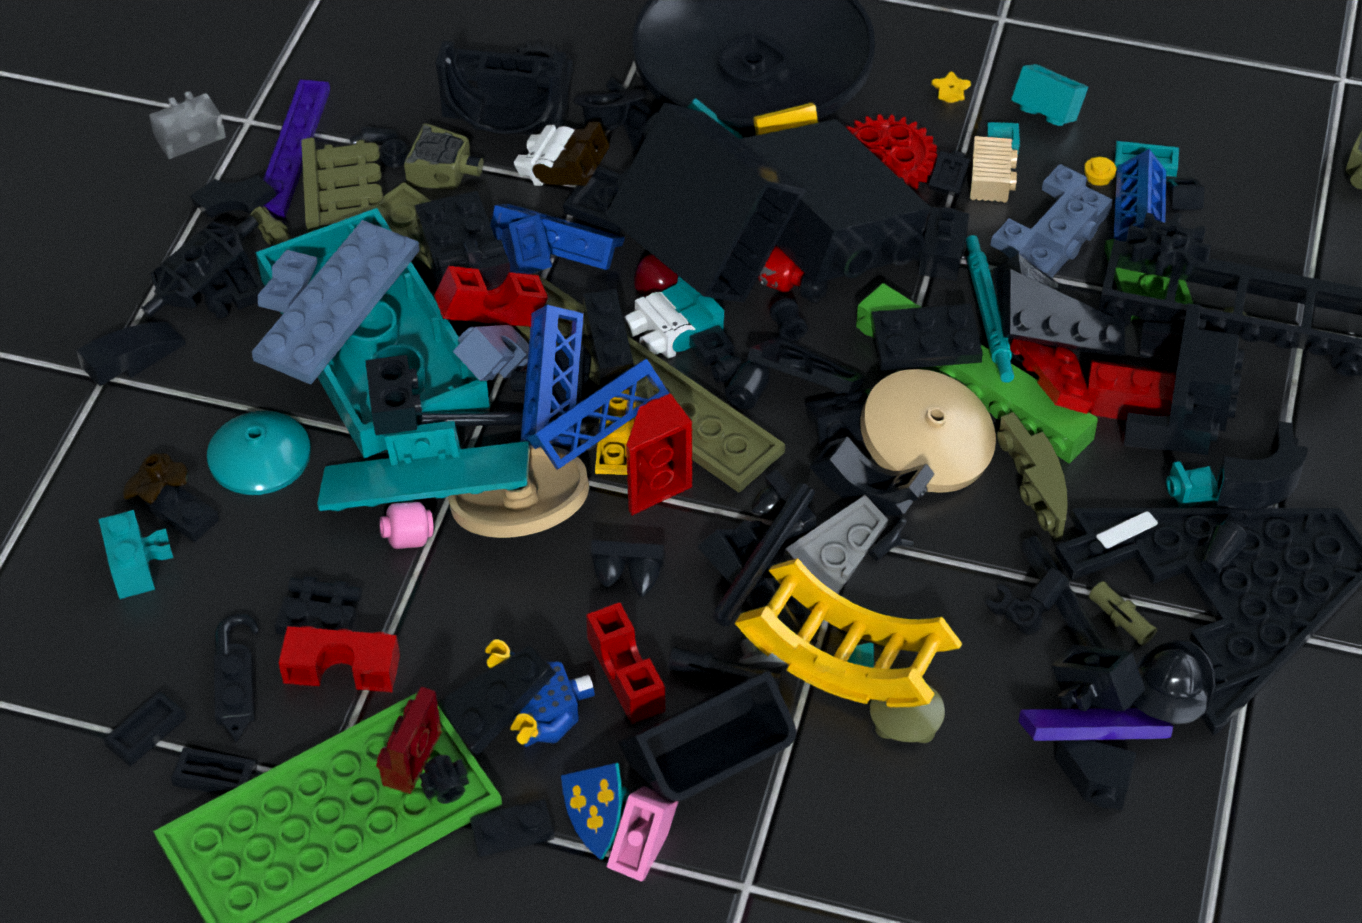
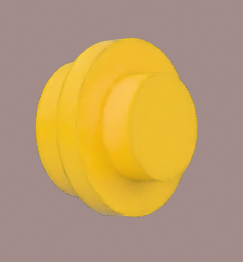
(1099, 170)

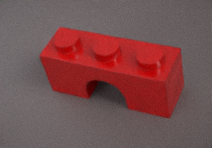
(466, 298)
(311, 651)
(631, 678)

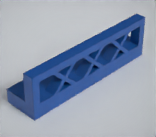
(1147, 193)
(565, 237)
(542, 366)
(591, 403)

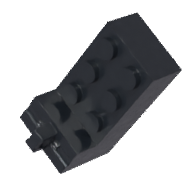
(460, 235)

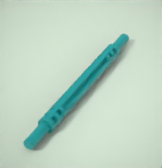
(989, 309)

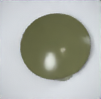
(908, 723)

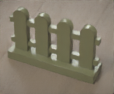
(332, 178)

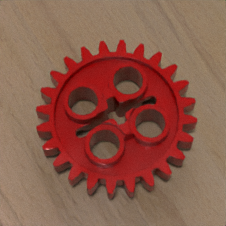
(899, 147)

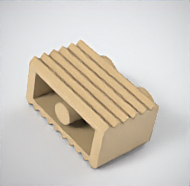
(992, 169)

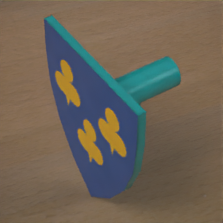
(595, 805)

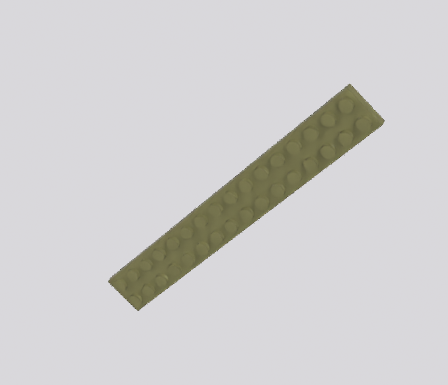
(721, 436)

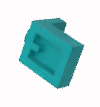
(1191, 486)

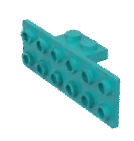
(424, 466)

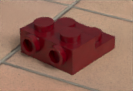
(410, 742)

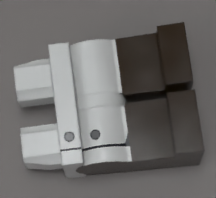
(563, 154)

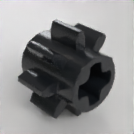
(444, 779)

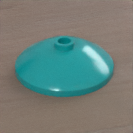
(258, 452)

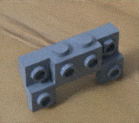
(1063, 226)

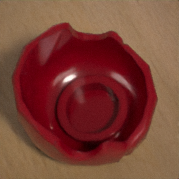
(653, 276)

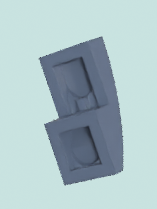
(289, 278)

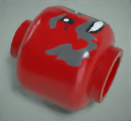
(780, 272)

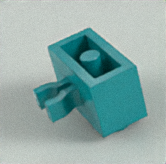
(1049, 94)
(130, 553)

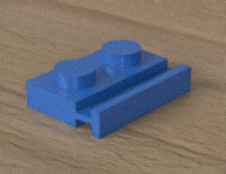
(526, 245)

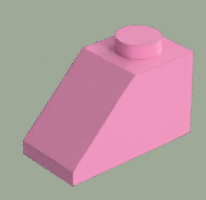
(641, 833)

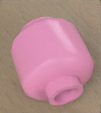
(407, 525)

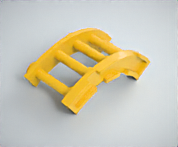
(833, 673)

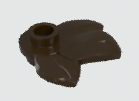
(153, 475)

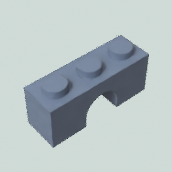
(492, 351)

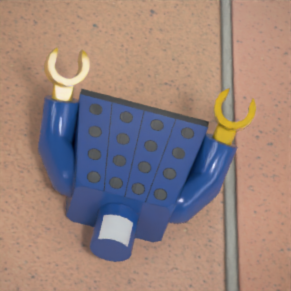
(552, 709)

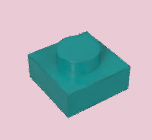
(1005, 130)

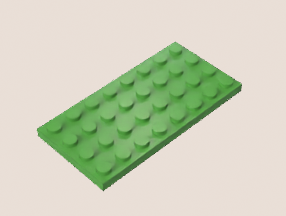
(314, 826)

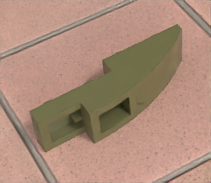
(1042, 474)

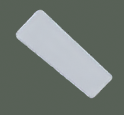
(1127, 529)

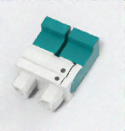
(671, 318)

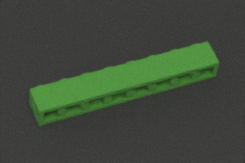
(1064, 428)

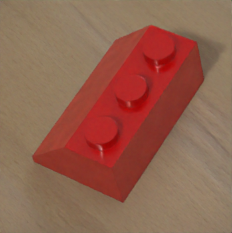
(1128, 388)
(658, 454)

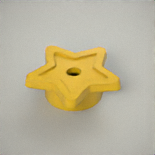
(951, 88)

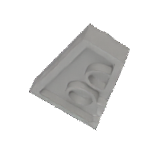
(839, 543)

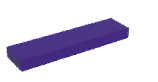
(1092, 724)

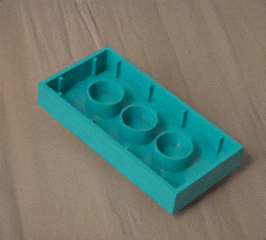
(399, 324)

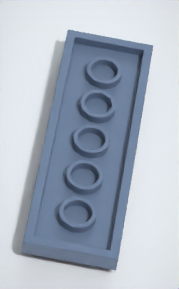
(335, 302)

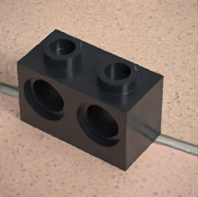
(391, 394)

